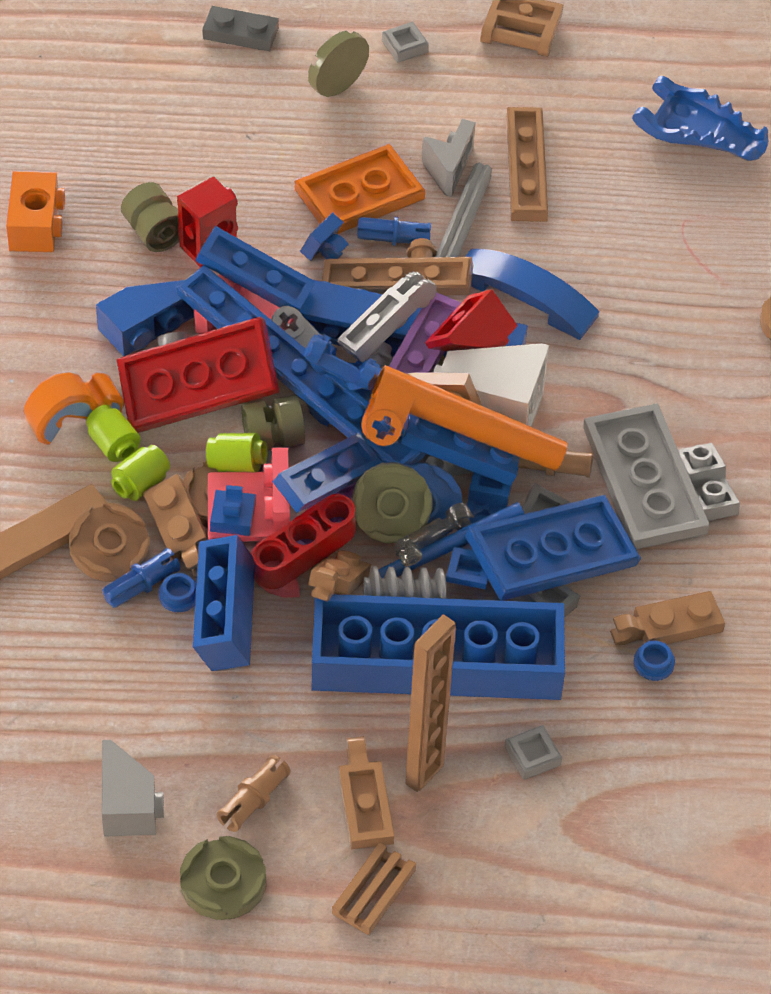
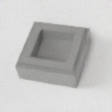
(405, 42)
(533, 752)

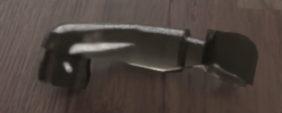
(409, 546)

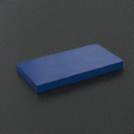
(552, 547)

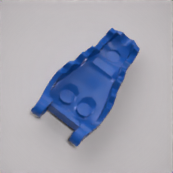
(699, 119)
(324, 360)

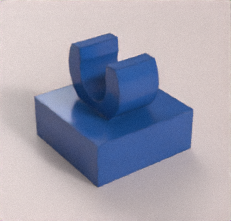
(325, 240)
(232, 511)

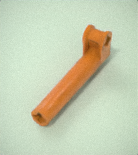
(402, 394)

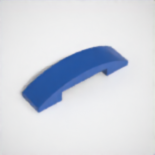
(536, 287)
(484, 499)

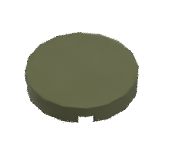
(339, 63)
(391, 501)
(223, 878)

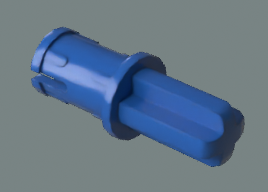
(392, 230)
(141, 578)

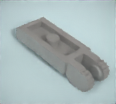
(387, 315)

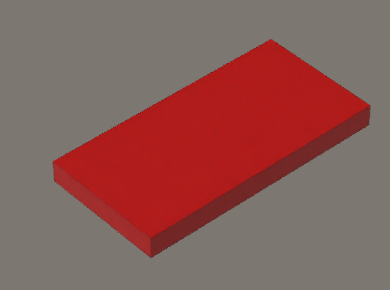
(198, 375)

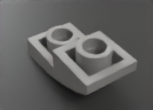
(709, 481)

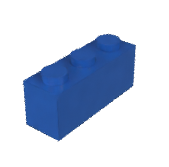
(224, 603)

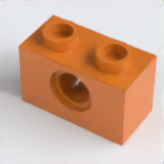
(34, 211)

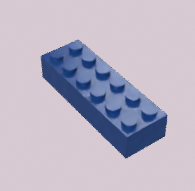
(498, 645)

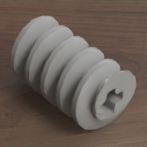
(405, 586)

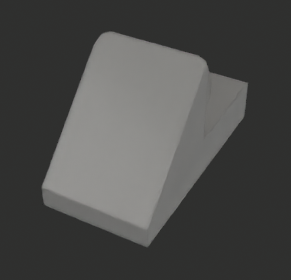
(448, 159)

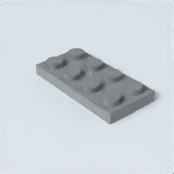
(646, 476)

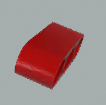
(311, 525)

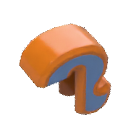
(67, 396)

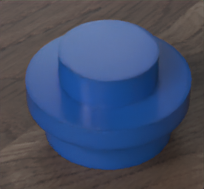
(178, 593)
(654, 661)

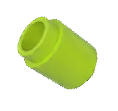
(112, 433)
(236, 452)
(140, 472)

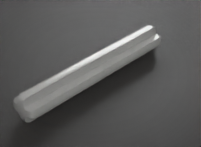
(465, 211)

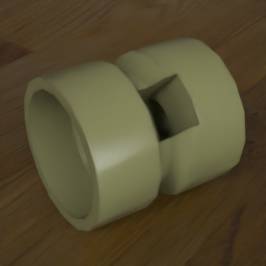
(152, 216)
(276, 422)

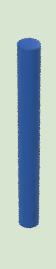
(453, 540)

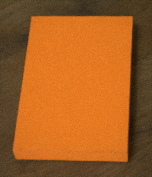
(361, 188)

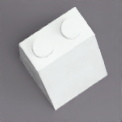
(504, 377)

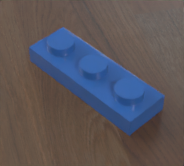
(254, 270)
(459, 450)
(326, 472)

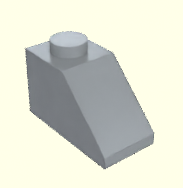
(128, 794)

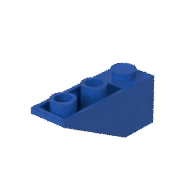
(141, 315)

